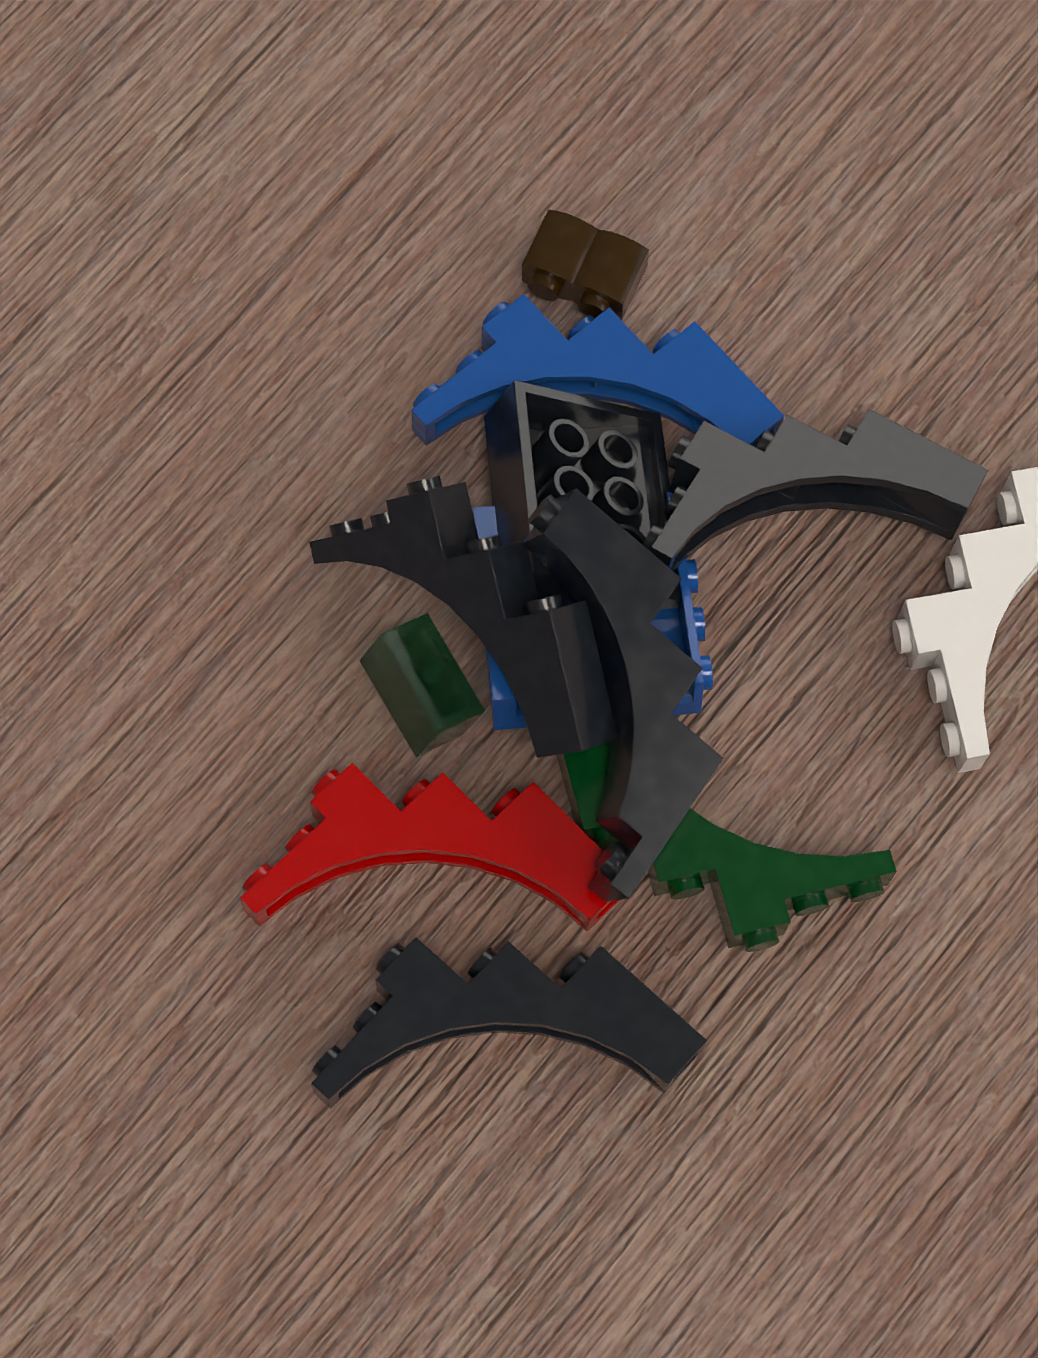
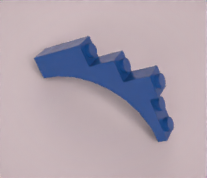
(603, 360)

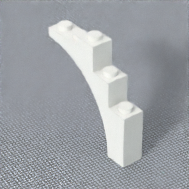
(959, 626)

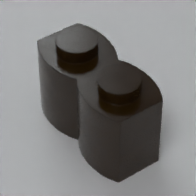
(583, 265)

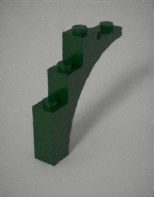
(748, 880)

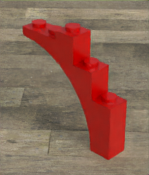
(440, 825)

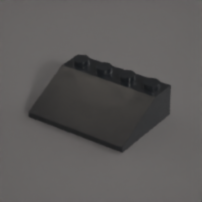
(563, 441)

